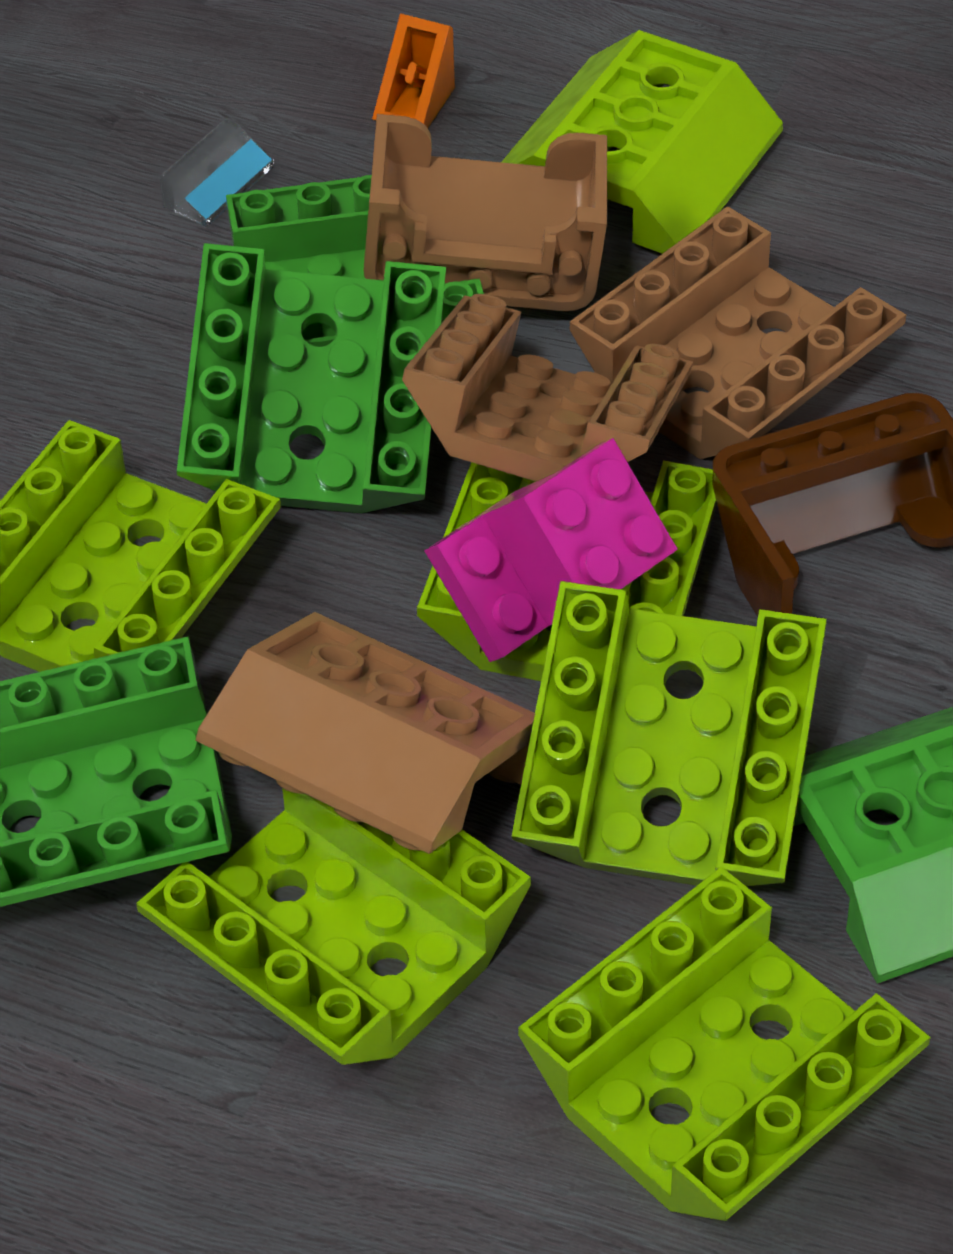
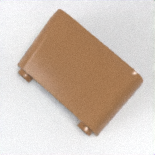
(516, 227)

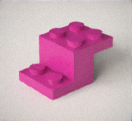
(571, 527)

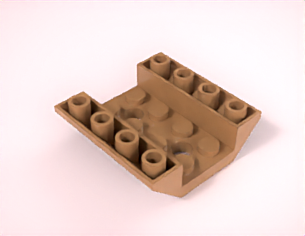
(710, 306)
(522, 410)
(366, 730)

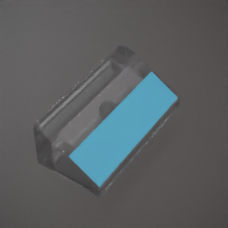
(216, 166)

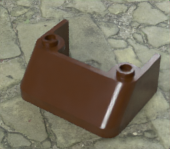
(831, 484)

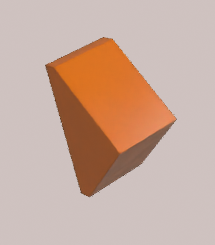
(417, 70)

